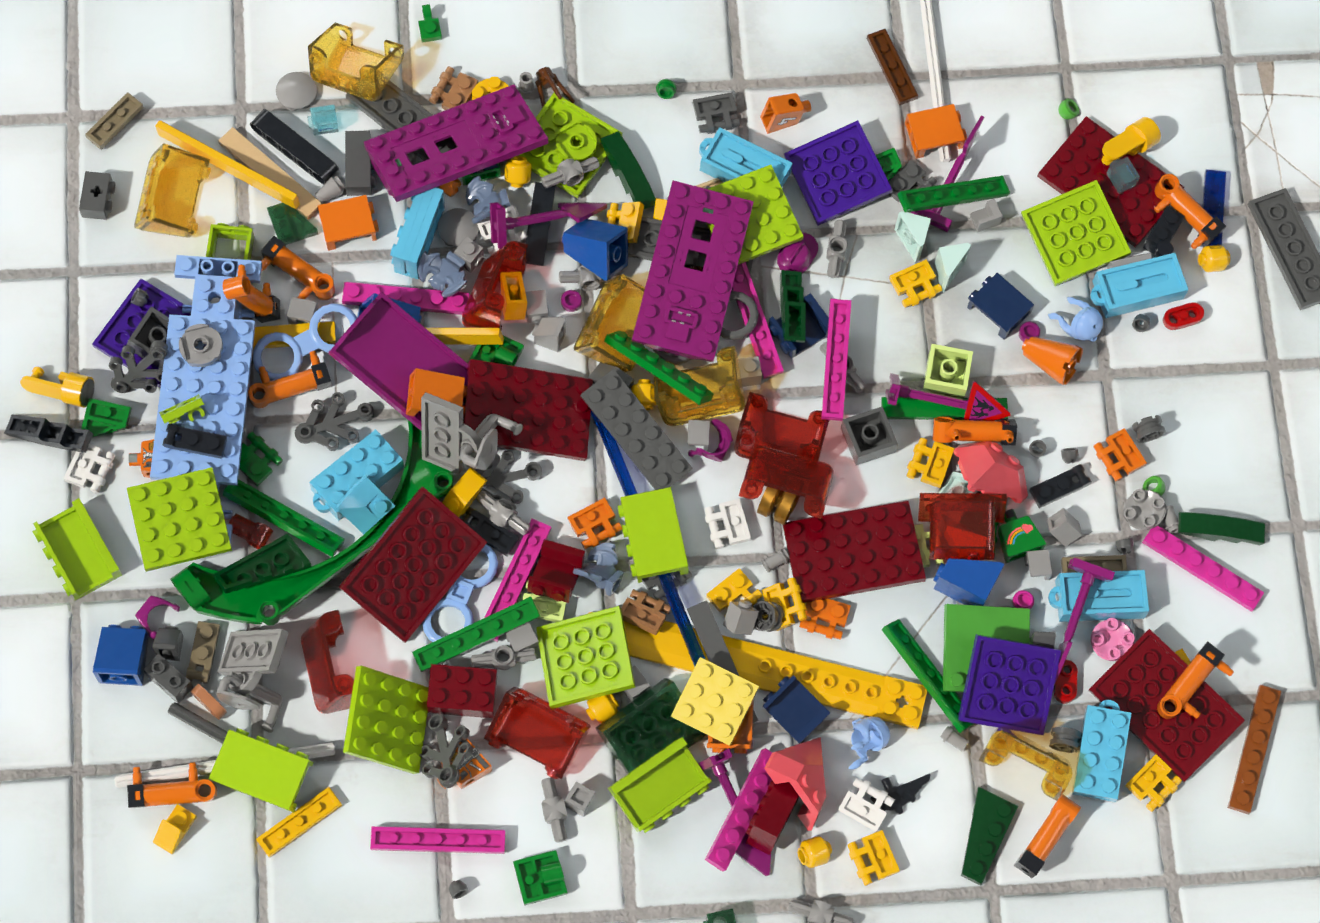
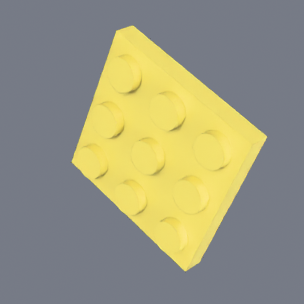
(715, 701)

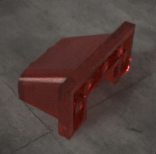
(962, 524)

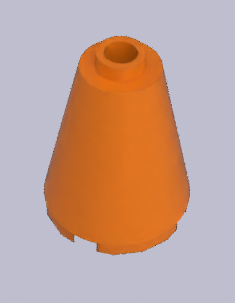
(1053, 357)

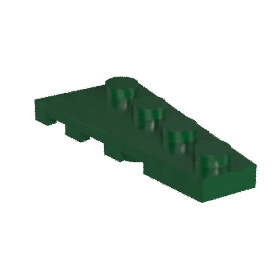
(267, 563)
(987, 829)

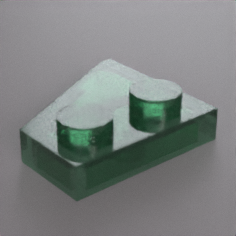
(290, 224)

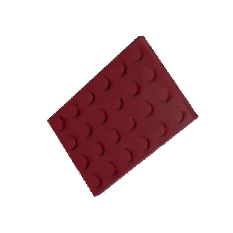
(1080, 162)
(542, 401)
(854, 551)
(413, 564)
(1137, 686)

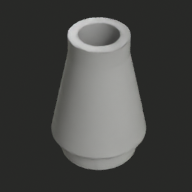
(330, 189)

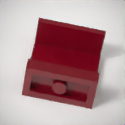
(554, 571)

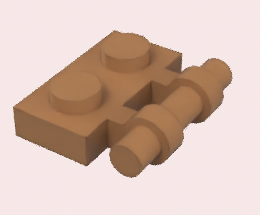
(459, 93)
(643, 616)

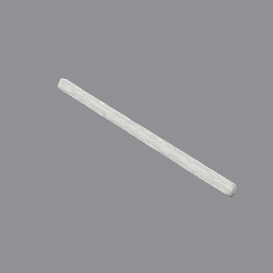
(934, 66)
(205, 768)

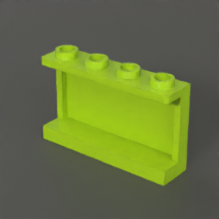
(653, 534)
(77, 551)
(260, 769)
(659, 786)

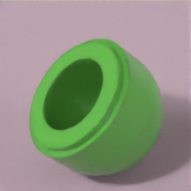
(1065, 111)
(1160, 489)

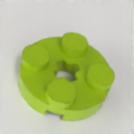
(578, 132)

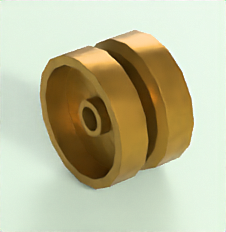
(782, 500)

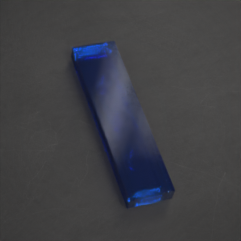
(1214, 197)

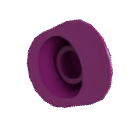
(798, 255)

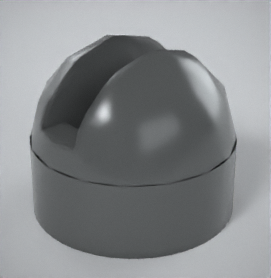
(139, 297)
(1136, 323)
(1038, 444)
(1069, 455)
(1124, 545)
(458, 889)

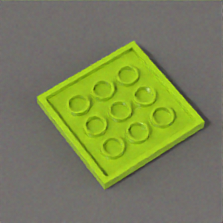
(552, 118)
(771, 217)
(1075, 233)
(179, 519)
(585, 657)
(386, 720)

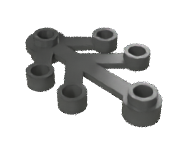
(124, 382)
(331, 423)
(498, 479)
(449, 773)

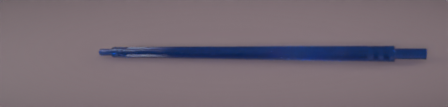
(665, 579)

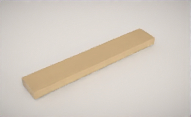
(257, 161)

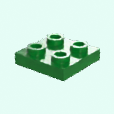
(502, 354)
(540, 877)

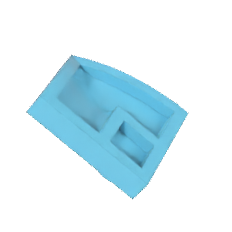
(364, 504)

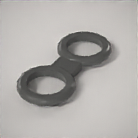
(726, 334)

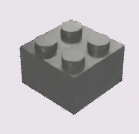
(150, 329)
(869, 435)

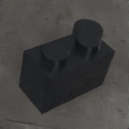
(1163, 232)

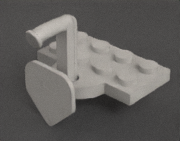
(451, 442)
(244, 661)

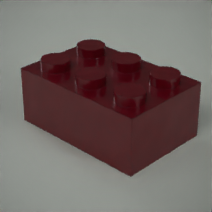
(462, 691)
(771, 816)

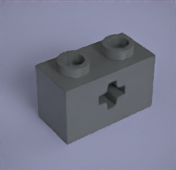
(91, 203)
(168, 678)

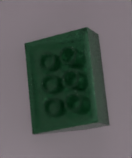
(646, 726)

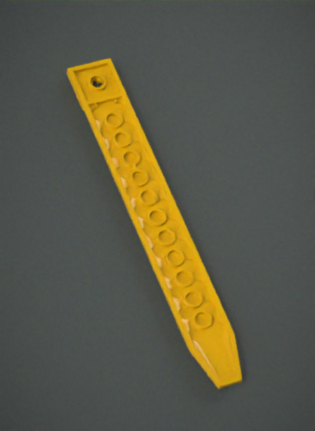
(766, 667)

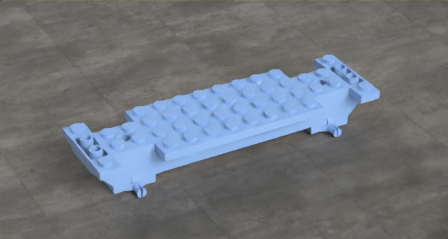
(220, 385)

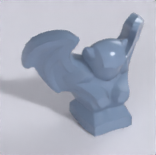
(484, 193)
(444, 271)
(603, 572)

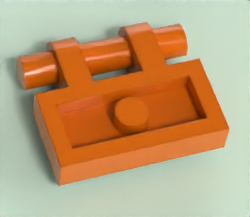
(1125, 451)
(592, 517)
(828, 611)

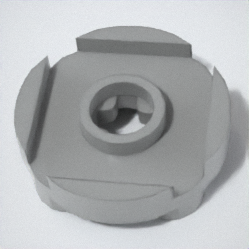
(210, 353)

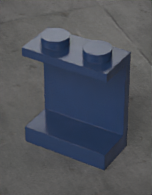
(1001, 304)
(815, 328)
(795, 708)

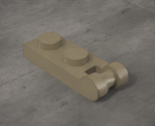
(203, 651)

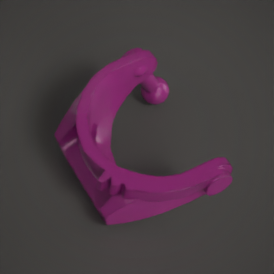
(725, 440)
(151, 603)

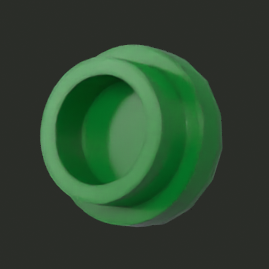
(666, 88)

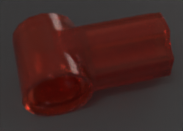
(254, 533)

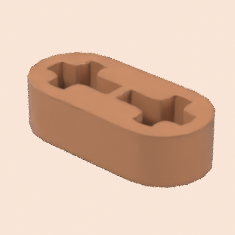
(208, 701)

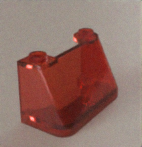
(485, 304)
(779, 430)
(789, 474)
(329, 691)
(537, 731)

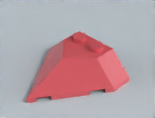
(991, 470)
(804, 770)

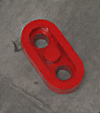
(1182, 316)
(1068, 681)

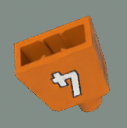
(783, 112)

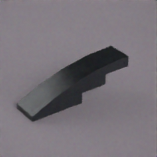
(538, 233)
(48, 433)

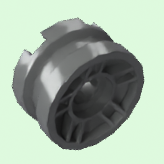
(1149, 429)
(775, 616)
(1065, 739)

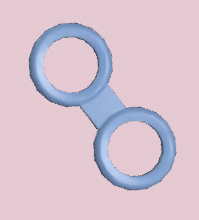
(302, 343)
(460, 594)

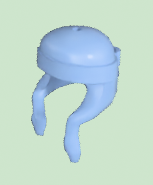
(1086, 323)
(868, 734)

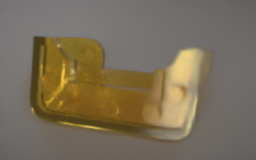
(171, 192)
(613, 311)
(720, 378)

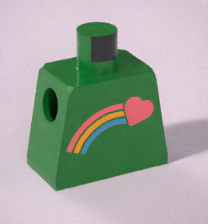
(1018, 537)

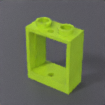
(225, 231)

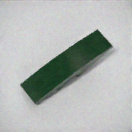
(628, 169)
(792, 306)
(1221, 527)

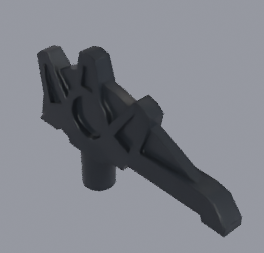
(903, 793)

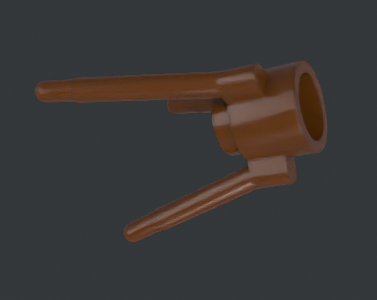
(548, 79)

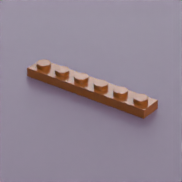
(1254, 749)

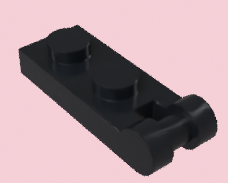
(195, 441)
(1059, 486)
(496, 536)

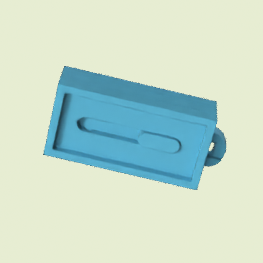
(733, 156)
(417, 231)
(1139, 285)
(369, 457)
(1119, 599)
(1101, 752)

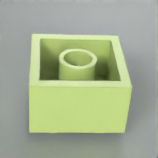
(947, 371)

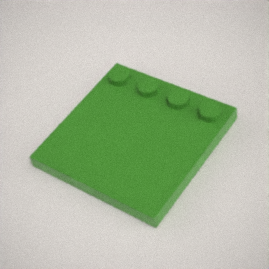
(961, 627)

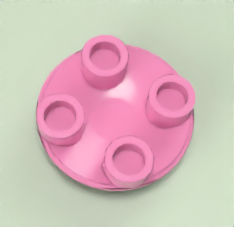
(1111, 639)

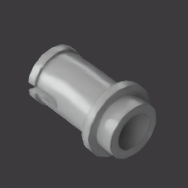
(526, 85)
(1171, 520)
(776, 560)
(954, 738)

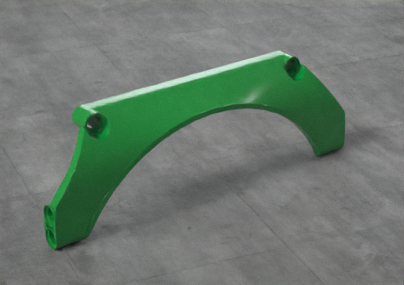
(284, 593)

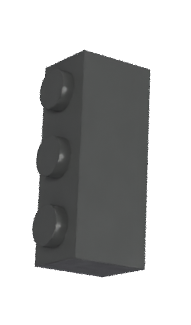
(358, 164)

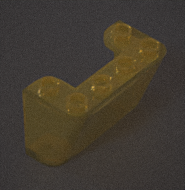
(350, 67)
(1057, 767)

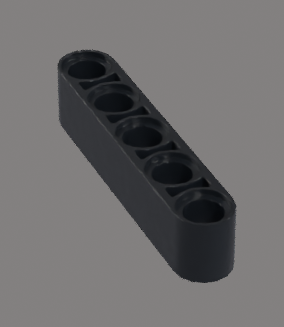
(294, 146)

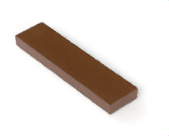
(892, 67)

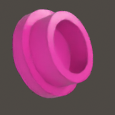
(1023, 599)

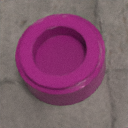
(571, 300)
(1028, 330)

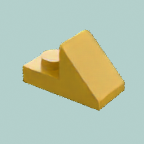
(174, 828)

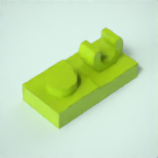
(190, 405)

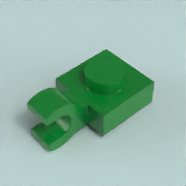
(429, 27)

